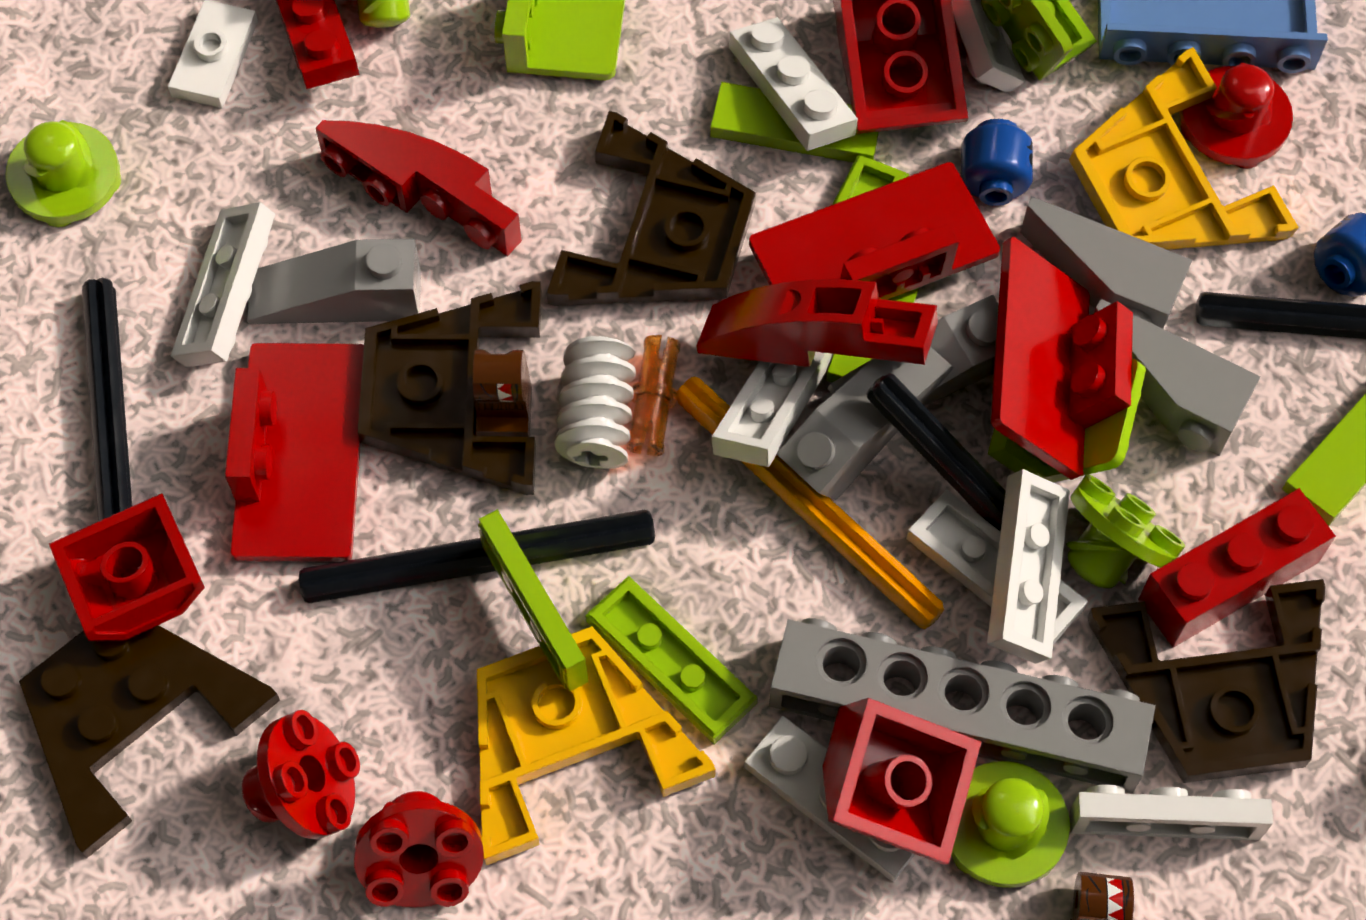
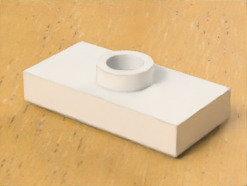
(213, 54)

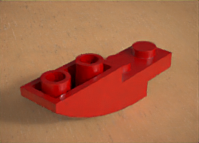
(318, 41)
(411, 168)
(810, 316)

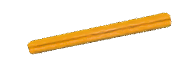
(825, 517)

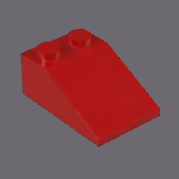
(901, 63)

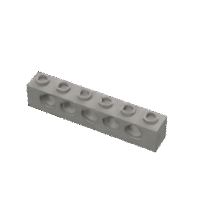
(1046, 746)

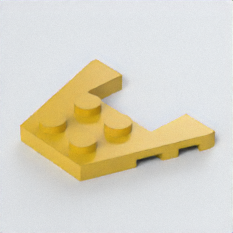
(1151, 182)
(539, 727)

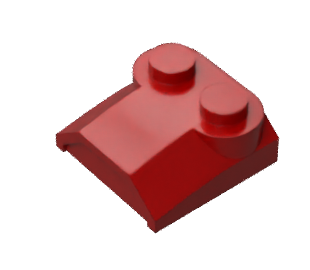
(128, 571)

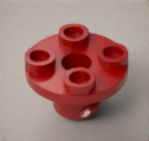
(1242, 120)
(302, 777)
(418, 853)

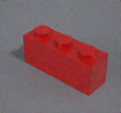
(1236, 567)

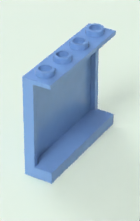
(1221, 31)

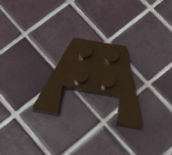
(681, 234)
(421, 388)
(107, 694)
(1229, 708)

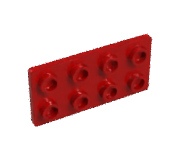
(889, 235)
(1055, 361)
(295, 452)

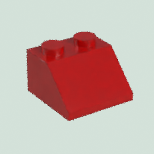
(898, 778)

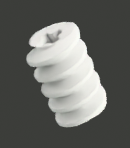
(595, 402)

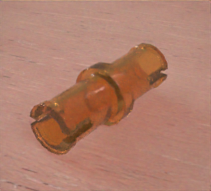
(654, 395)

